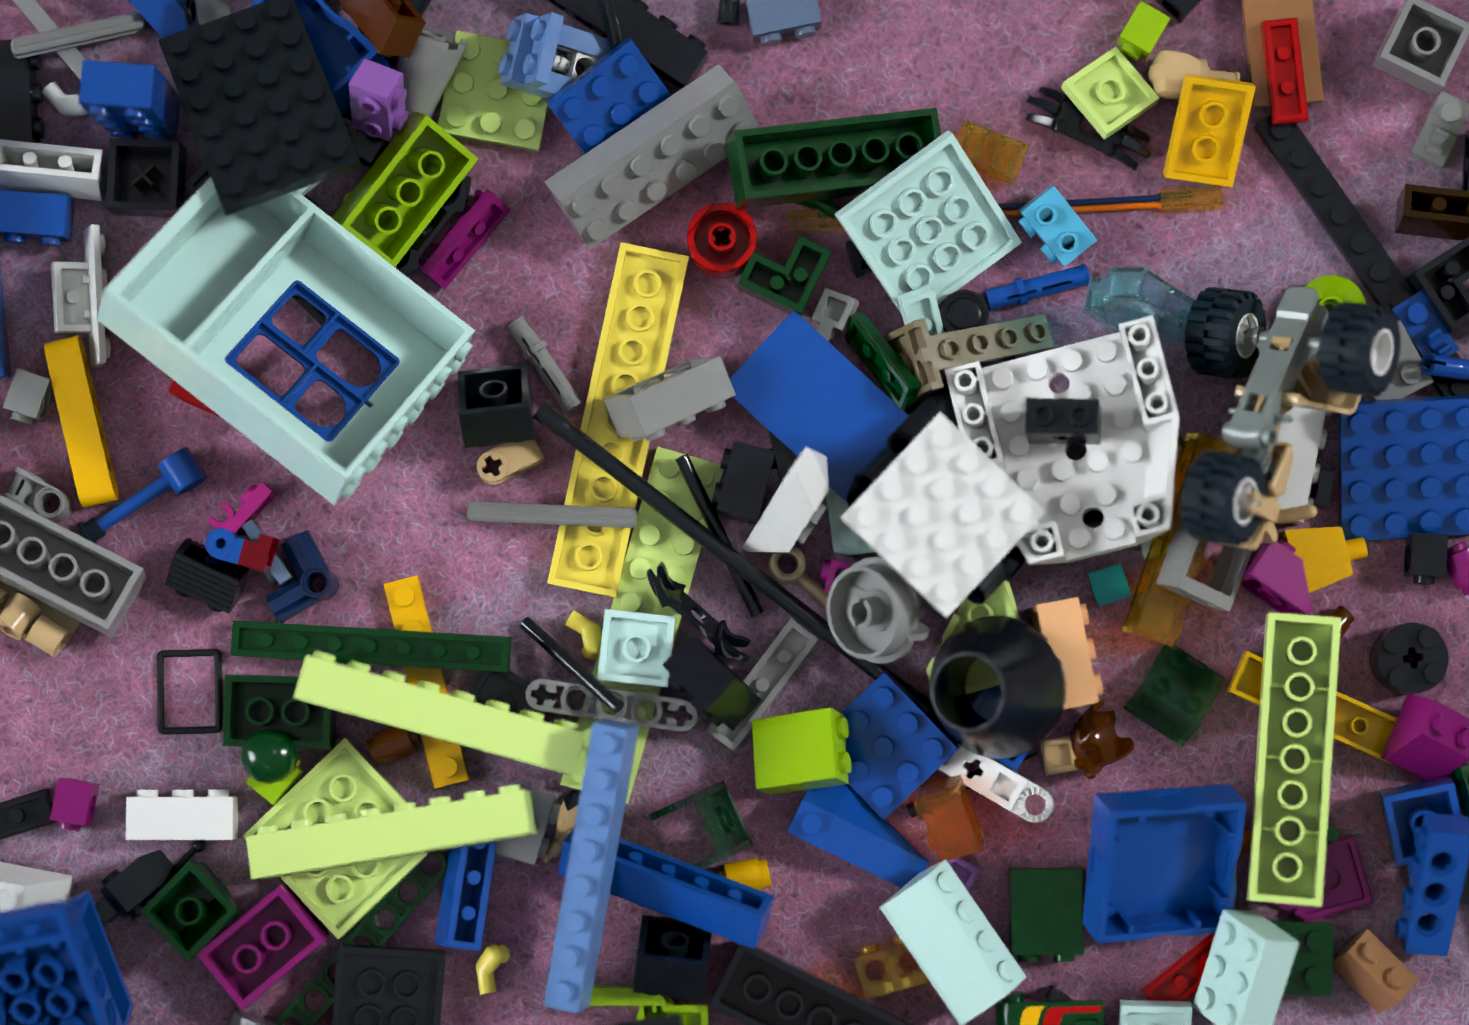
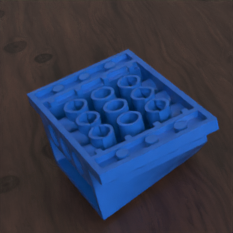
(59, 967)

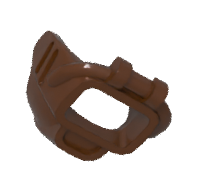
(1098, 736)

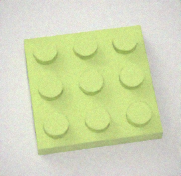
(482, 108)

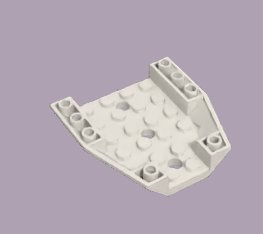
(1122, 477)

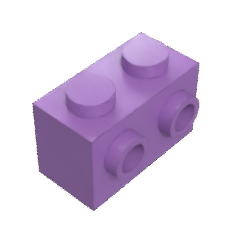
(378, 100)

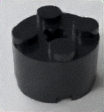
(1413, 677)

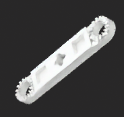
(999, 784)

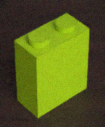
(800, 751)

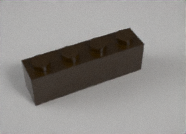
(1433, 212)

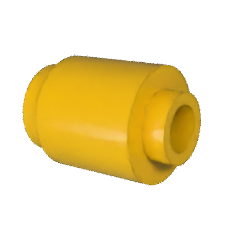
(749, 872)

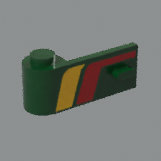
(1019, 1010)

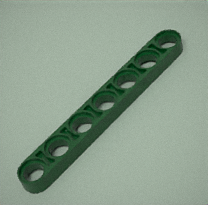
(369, 929)

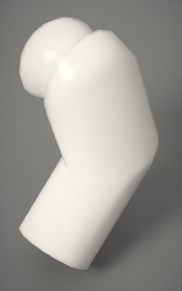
(65, 104)

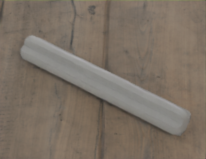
(77, 35)

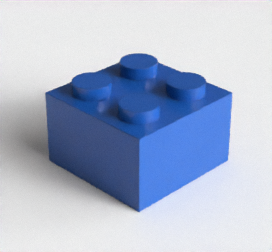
(1405, 808)

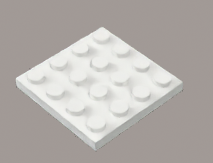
(942, 514)

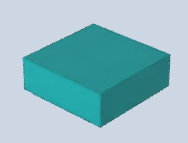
(1108, 585)

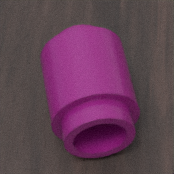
(1459, 566)

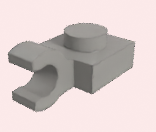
(834, 313)

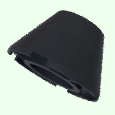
(1029, 679)

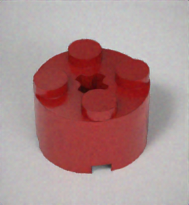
(720, 220)

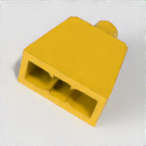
(1325, 553)

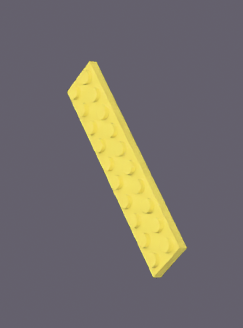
(630, 349)

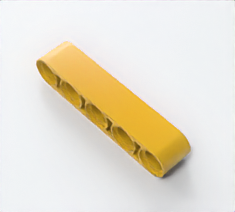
(81, 421)

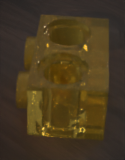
(992, 152)
(894, 976)

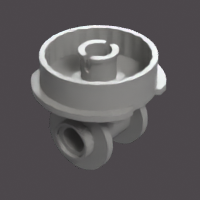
(874, 612)

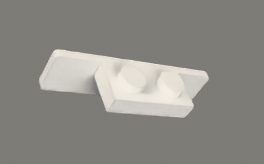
(78, 294)

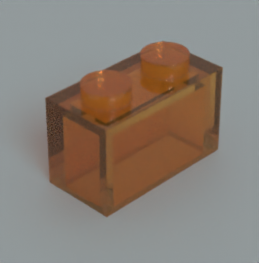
(949, 818)

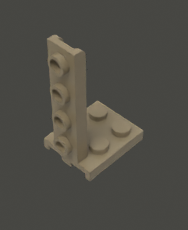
(932, 354)

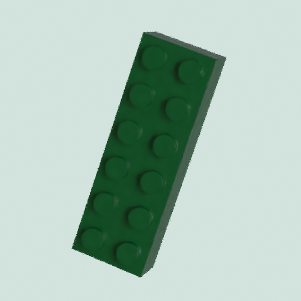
(824, 156)

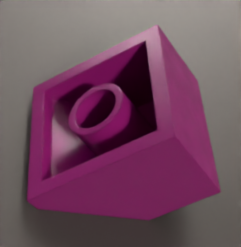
(1278, 578)
(1428, 739)

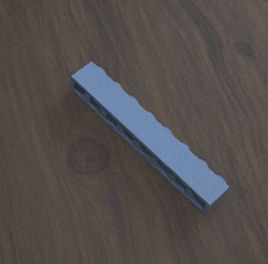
(591, 865)

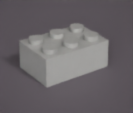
(670, 398)

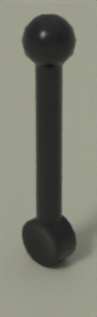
(197, 846)

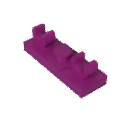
(464, 238)

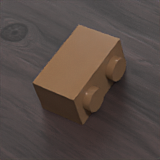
(1373, 970)

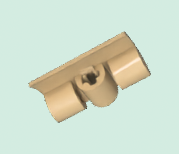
(34, 621)

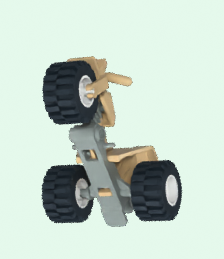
(1296, 364)

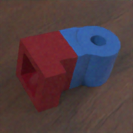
(231, 548)

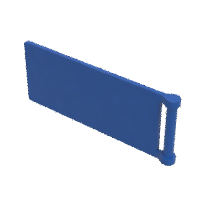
(816, 400)

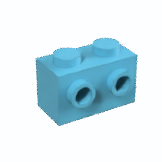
(1056, 226)

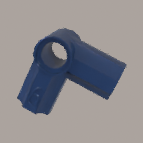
(299, 593)

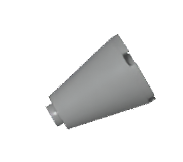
(429, 69)

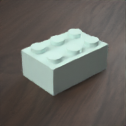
(1245, 970)

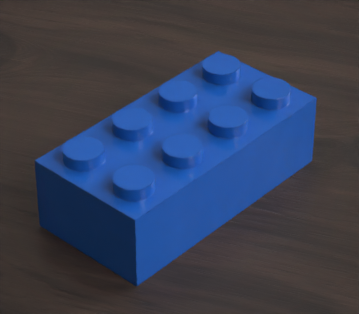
(129, 99)

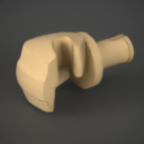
(1169, 68)

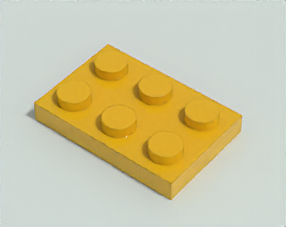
(1209, 130)

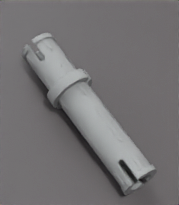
(544, 364)

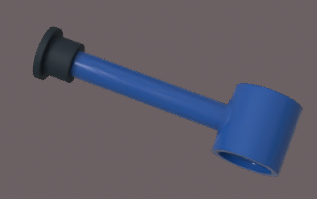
(179, 472)

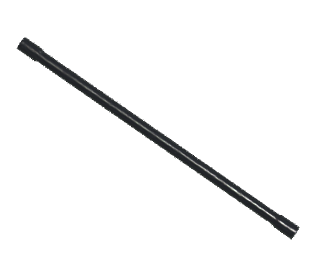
(563, 428)

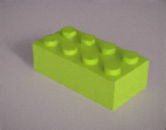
(405, 188)

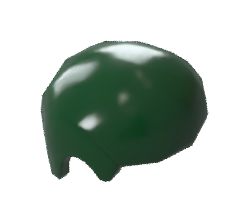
(269, 756)

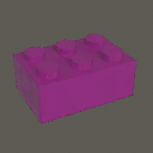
(263, 946)

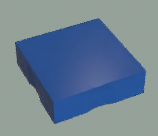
(1162, 862)

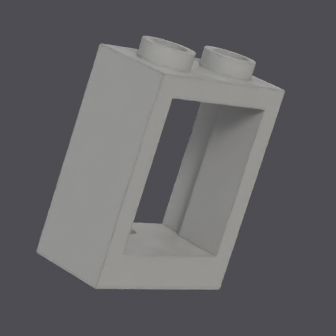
(1224, 581)

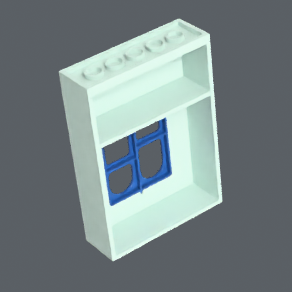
(221, 279)

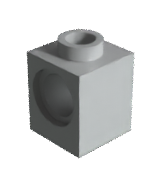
(29, 397)

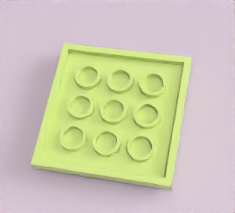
(341, 785)

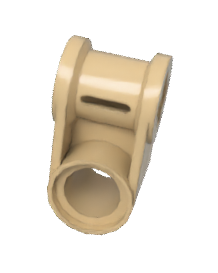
(514, 459)

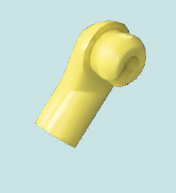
(590, 633)
(487, 964)

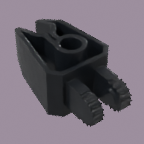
(130, 889)

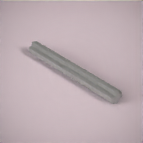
(552, 514)

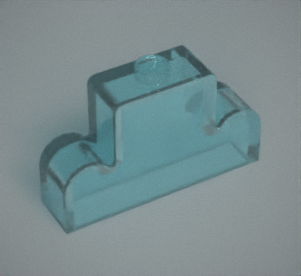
(1136, 294)

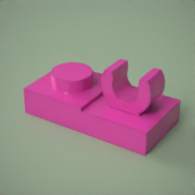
(254, 502)

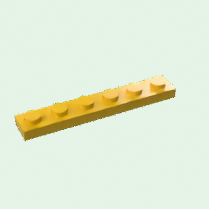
(411, 614)

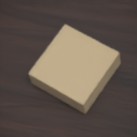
(1057, 755)

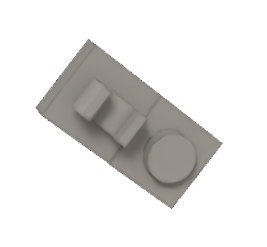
(1440, 129)

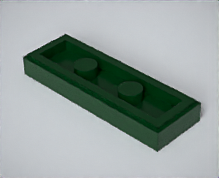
(882, 361)

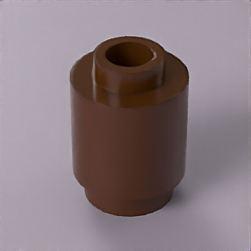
(392, 745)

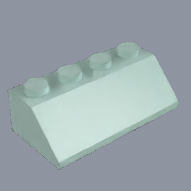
(952, 942)

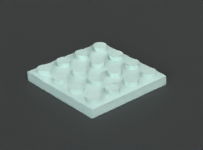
(929, 223)

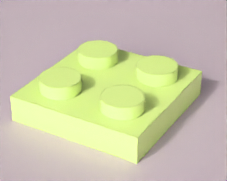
(1110, 92)

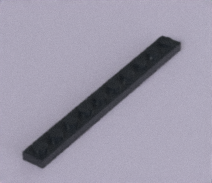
(1343, 225)

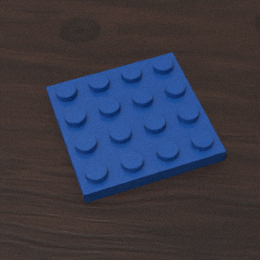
(1404, 468)

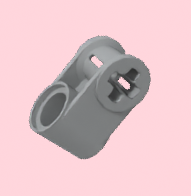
(35, 493)

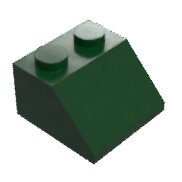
(191, 909)

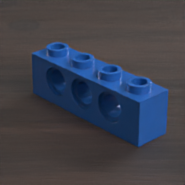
(1447, 872)

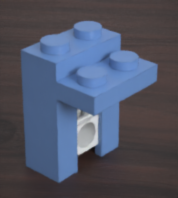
(534, 49)

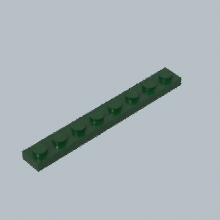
(372, 646)

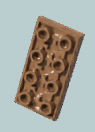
(1260, 10)

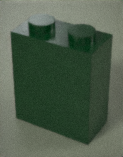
(1045, 913)

